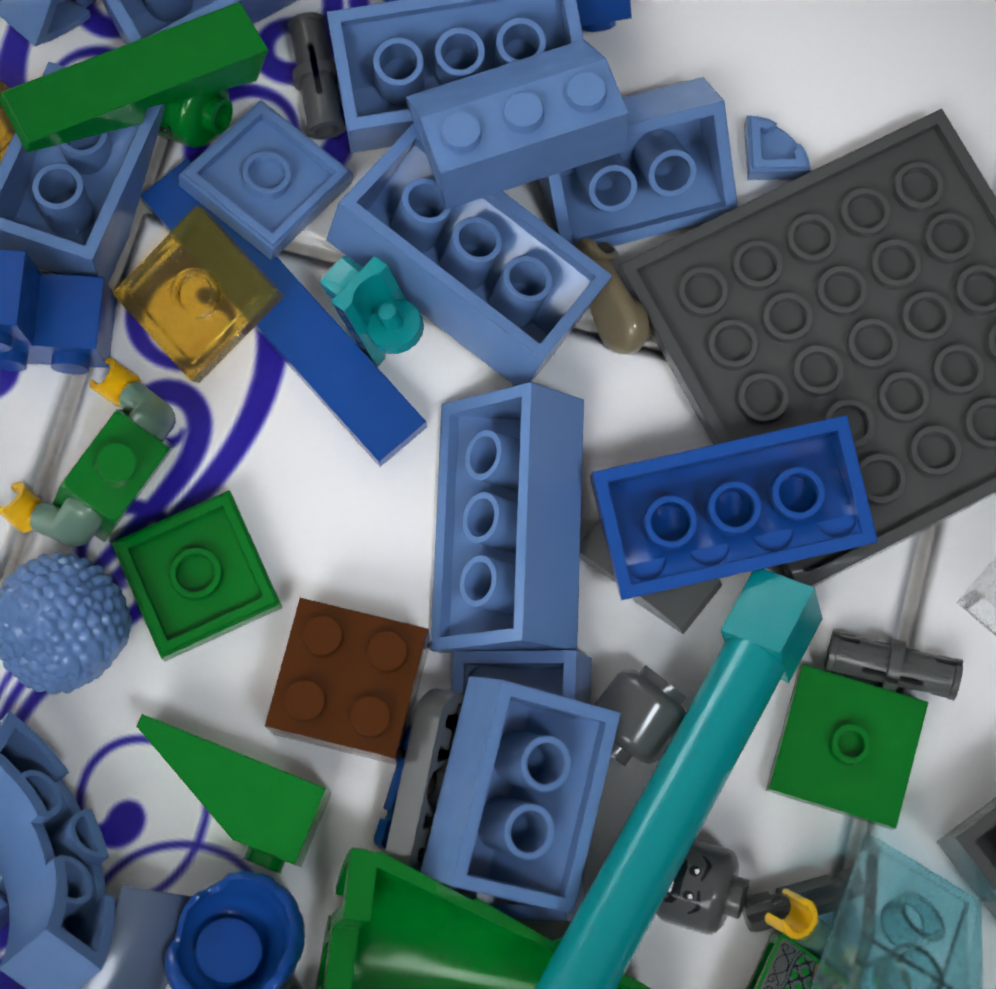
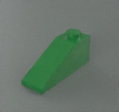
(248, 799)

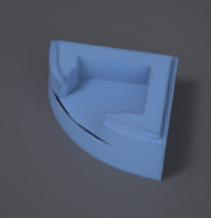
(772, 152)

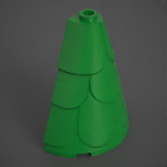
(422, 935)

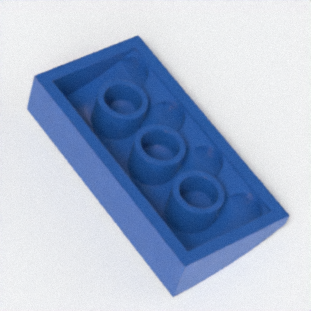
(733, 507)

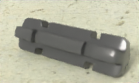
(822, 891)

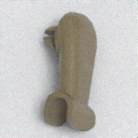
(617, 316)

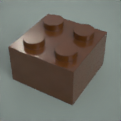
(348, 681)

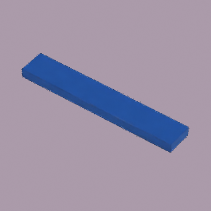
(312, 342)

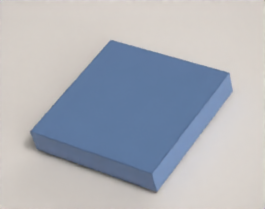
(265, 179)

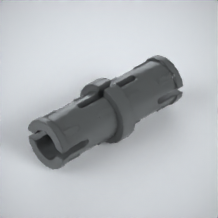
(311, 42)
(894, 665)

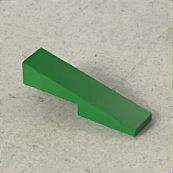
(122, 83)

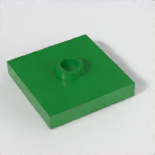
(196, 575)
(847, 746)

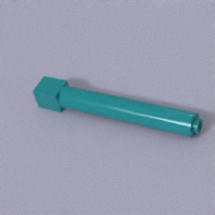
(762, 646)

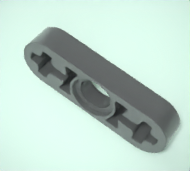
(431, 730)

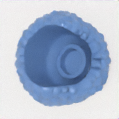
(61, 623)

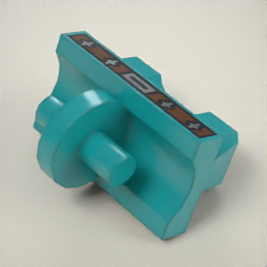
(373, 307)

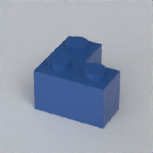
(53, 318)

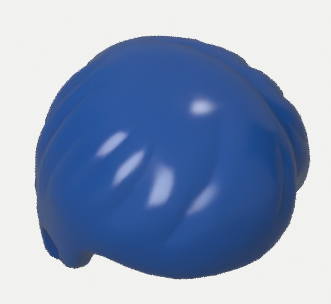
(237, 936)

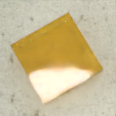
(198, 294)

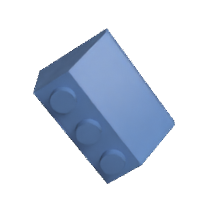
(520, 122)
(665, 181)
(520, 794)

